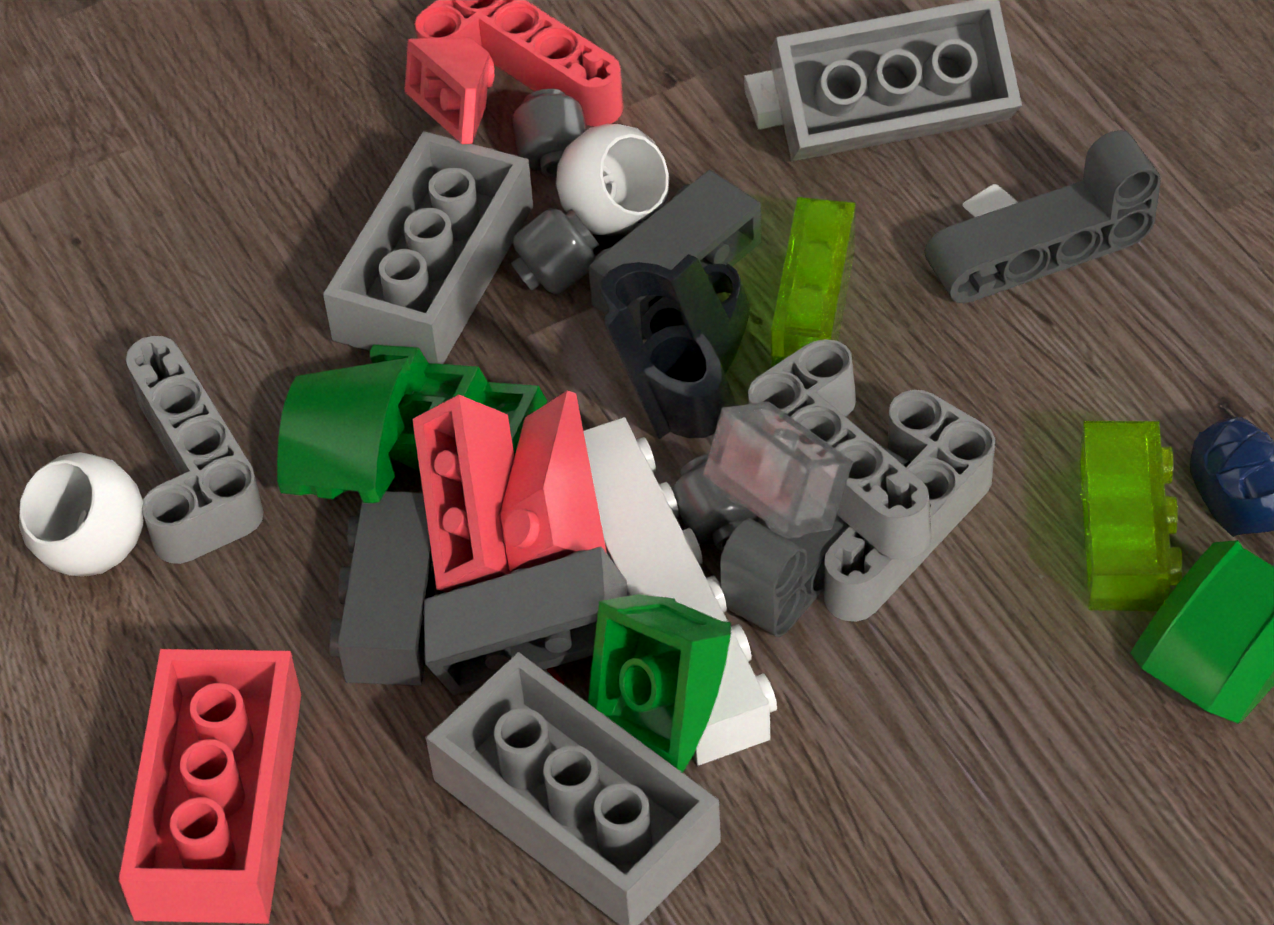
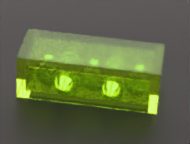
(814, 276)
(1127, 516)

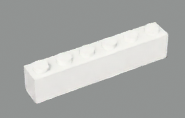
(665, 562)

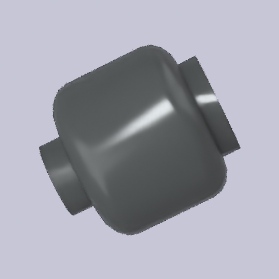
(545, 127)
(554, 251)
(706, 507)

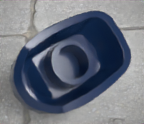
(1236, 475)

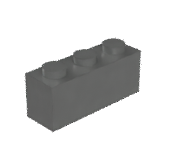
(702, 220)
(385, 593)
(533, 611)

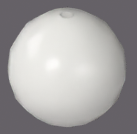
(612, 179)
(81, 514)

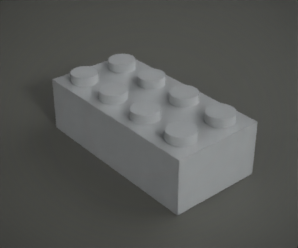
(894, 78)
(430, 248)
(574, 791)

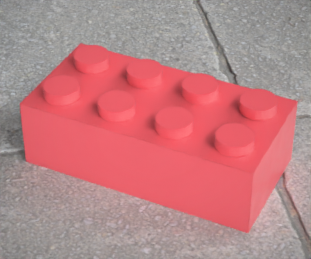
(212, 787)

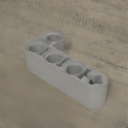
(954, 462)
(216, 488)
(881, 495)

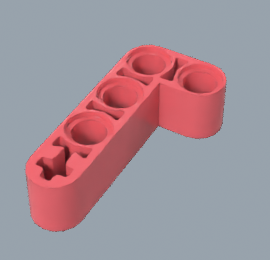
(533, 50)

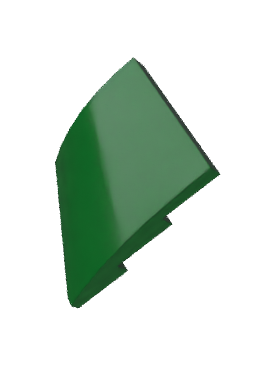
(440, 382)
(341, 430)

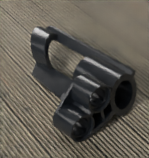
(686, 336)

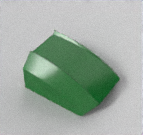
(1216, 633)
(658, 671)

